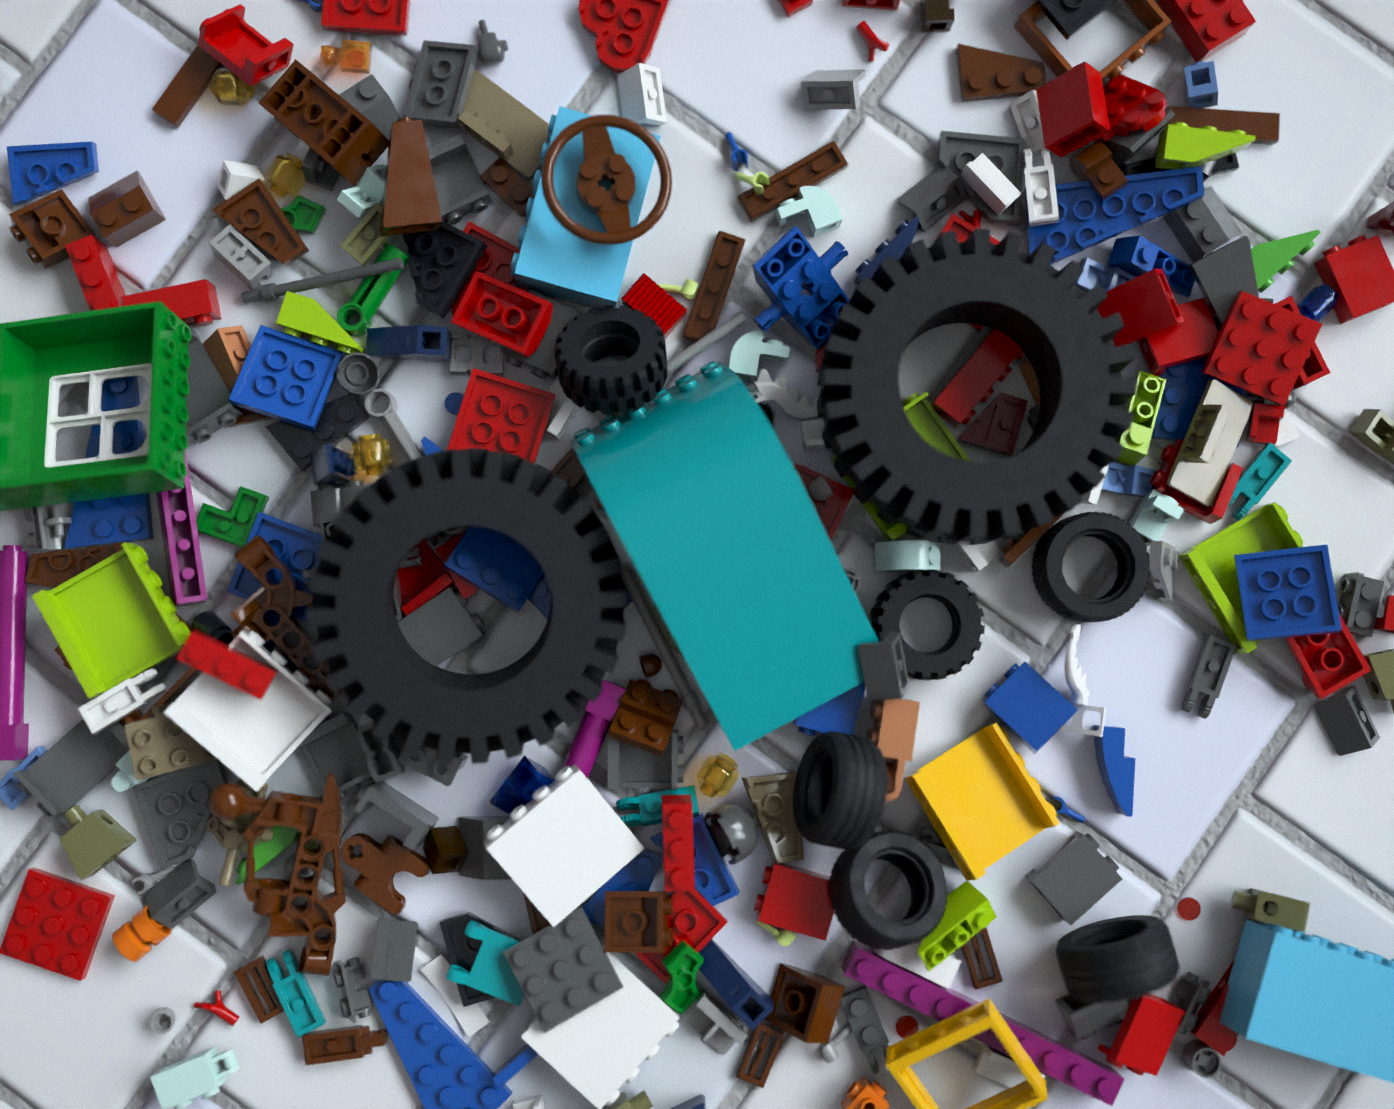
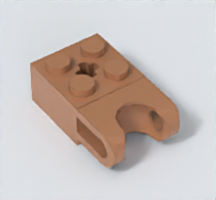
(895, 736)

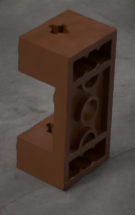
(341, 132)

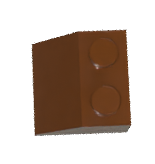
(125, 209)
(804, 1004)

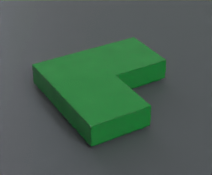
(233, 525)

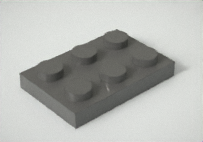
(441, 83)

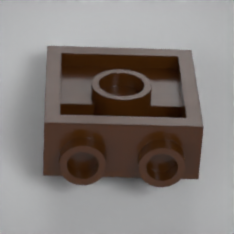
(48, 227)
(646, 717)
(637, 921)

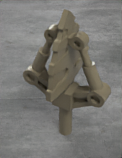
(233, 837)

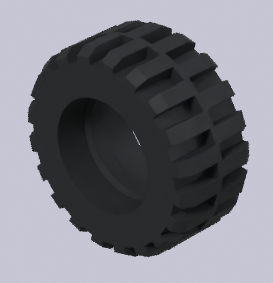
(616, 385)
(963, 613)

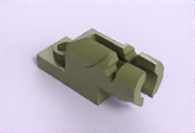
(366, 237)

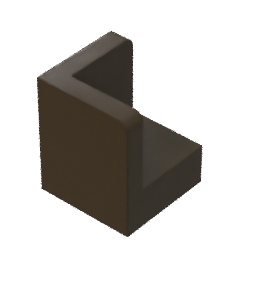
(936, 16)
(444, 850)

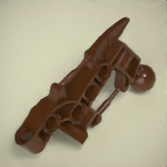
(282, 597)
(273, 897)

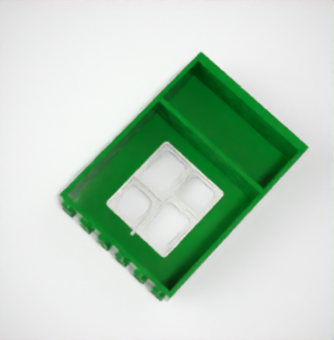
(82, 348)

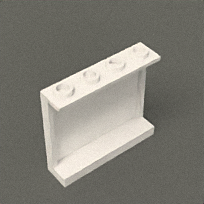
(246, 731)
(562, 844)
(606, 1040)

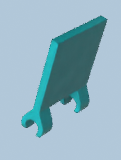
(491, 969)

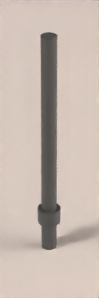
(272, 291)

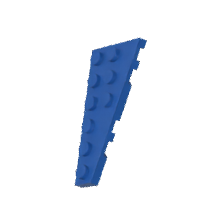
(1090, 221)
(121, 517)
(435, 1057)

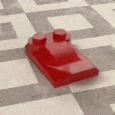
(502, 314)
(1328, 660)

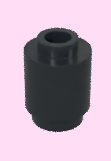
(213, 626)

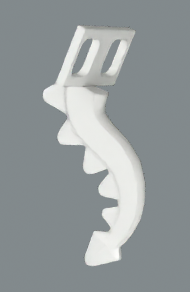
(785, 400)
(1079, 693)

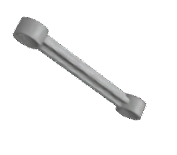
(399, 434)

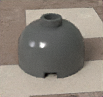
(734, 831)

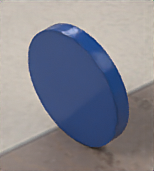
(453, 402)

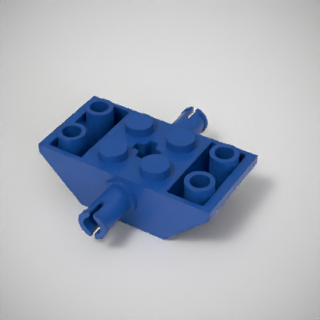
(800, 287)

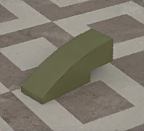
(1376, 432)

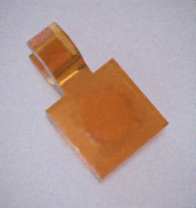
(352, 56)

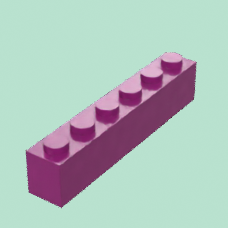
(182, 545)

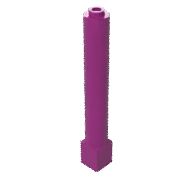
(12, 652)
(594, 728)

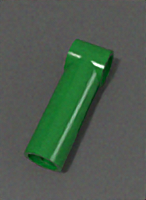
(370, 294)

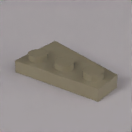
(773, 807)

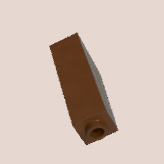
(409, 185)

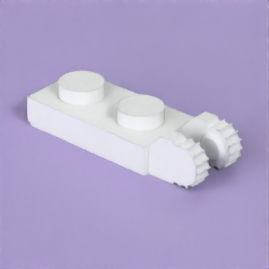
(1040, 189)
(119, 702)

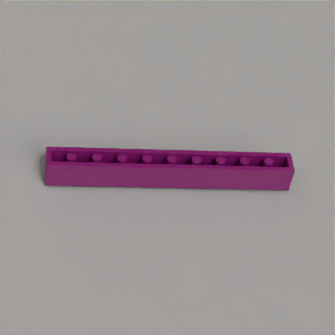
(942, 1002)

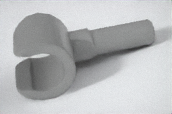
(149, 880)
(829, 1050)

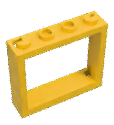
(952, 1031)

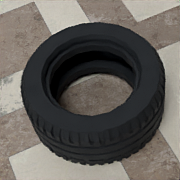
(1131, 569)
(840, 790)
(924, 879)
(1117, 959)

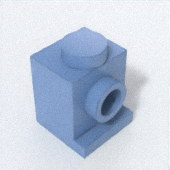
(1201, 84)

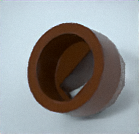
(650, 664)

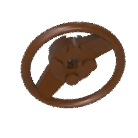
(600, 165)

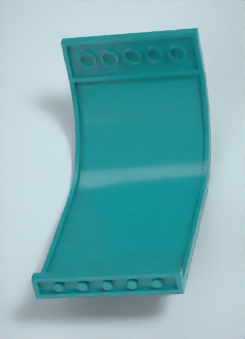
(729, 551)

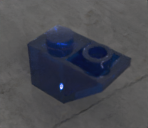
(521, 785)

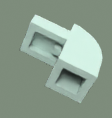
(370, 190)
(813, 204)
(750, 349)
(1153, 515)
(907, 555)

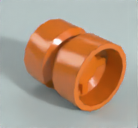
(137, 937)

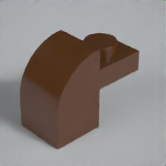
(1098, 169)

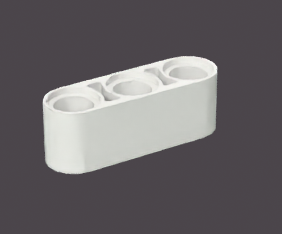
(909, 958)

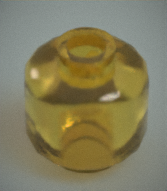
(230, 89)
(286, 175)
(371, 454)
(717, 775)

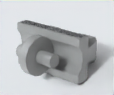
(48, 527)

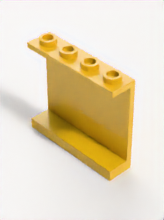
(981, 800)

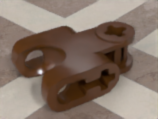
(378, 866)

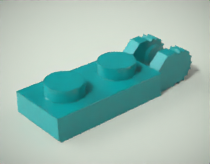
(1259, 478)
(651, 806)
(295, 995)

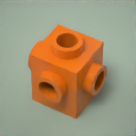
(865, 1096)

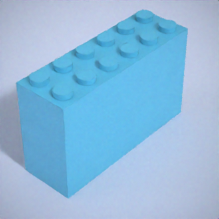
(555, 259)
(1313, 998)

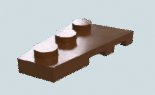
(995, 74)
(262, 220)
(59, 566)

